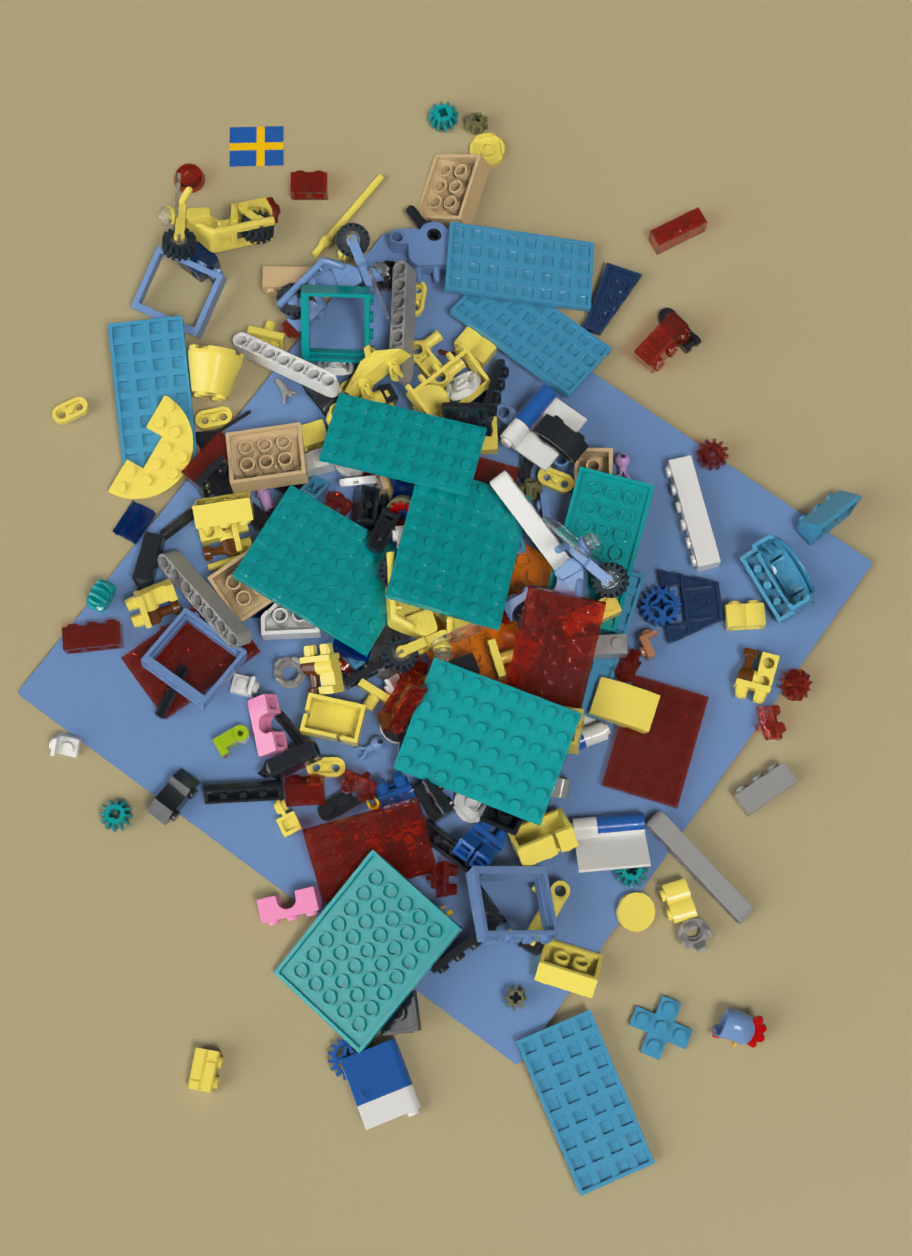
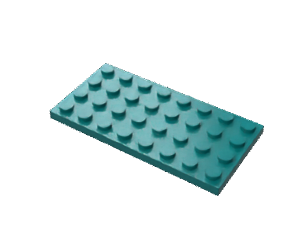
(403, 444)
(616, 513)

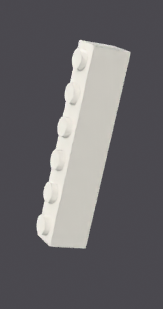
(693, 513)

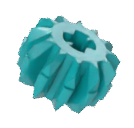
(449, 119)
(101, 595)
(111, 821)
(630, 878)

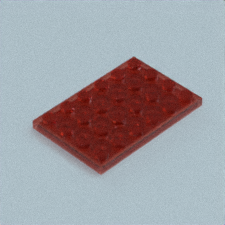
(556, 645)
(188, 648)
(657, 761)
(343, 844)

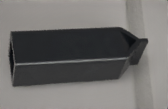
(147, 564)
(291, 760)

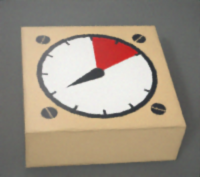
(382, 484)

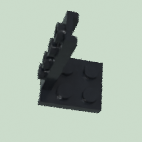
(480, 413)
(214, 482)
(457, 953)

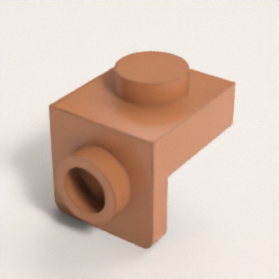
(645, 645)

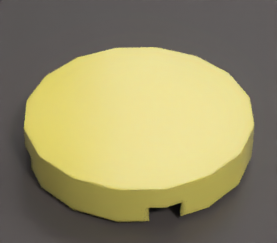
(490, 147)
(433, 397)
(635, 911)

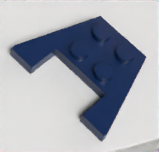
(700, 603)

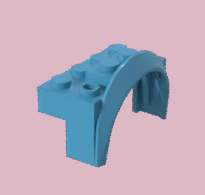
(788, 571)

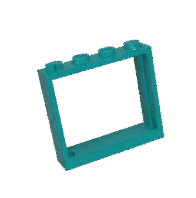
(334, 355)

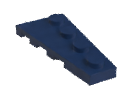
(611, 293)

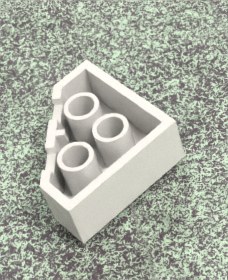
(282, 624)

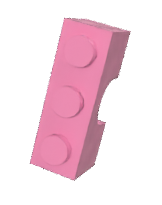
(262, 710)
(272, 909)

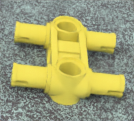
(426, 359)

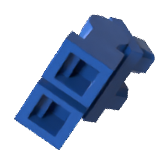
(394, 791)
(480, 845)

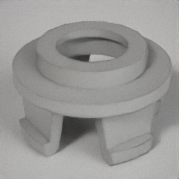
(281, 665)
(698, 941)

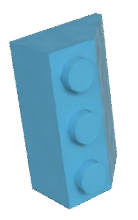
(827, 516)

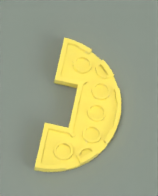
(167, 460)

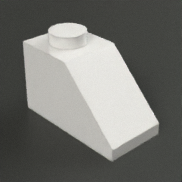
(315, 466)

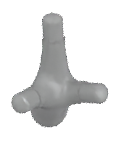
(284, 390)

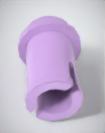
(266, 500)

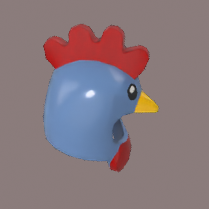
(740, 1028)

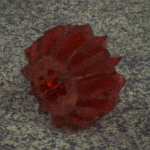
(716, 460)
(795, 684)

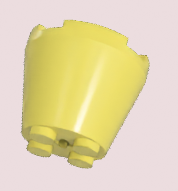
(213, 371)

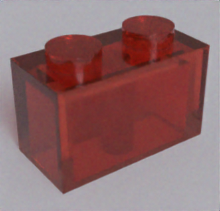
(309, 185)
(305, 790)

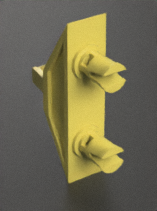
(374, 368)

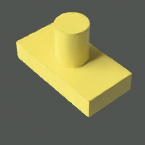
(268, 334)
(499, 658)
(374, 694)

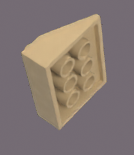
(454, 188)
(266, 458)
(239, 597)

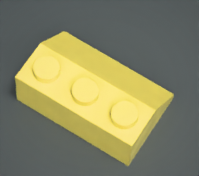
(223, 510)
(569, 968)

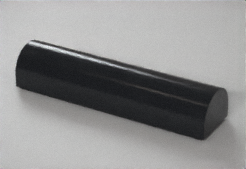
(243, 791)
(445, 844)

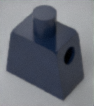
(206, 257)

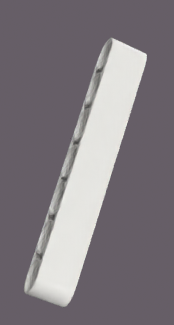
(287, 364)
(529, 519)

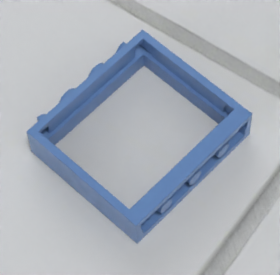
(210, 303)
(148, 660)
(534, 874)

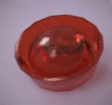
(190, 176)

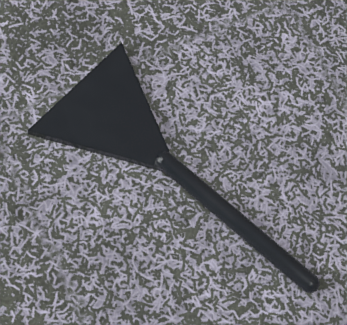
(205, 436)

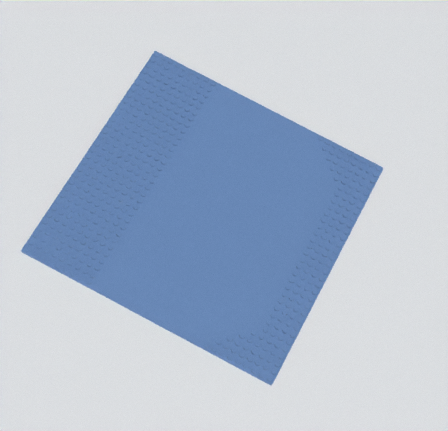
(113, 715)

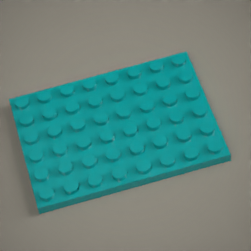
(457, 554)
(319, 570)
(488, 741)
(367, 951)

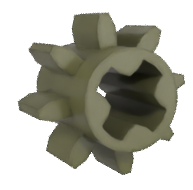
(476, 123)
(531, 488)
(510, 1001)

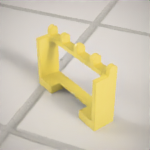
(472, 364)

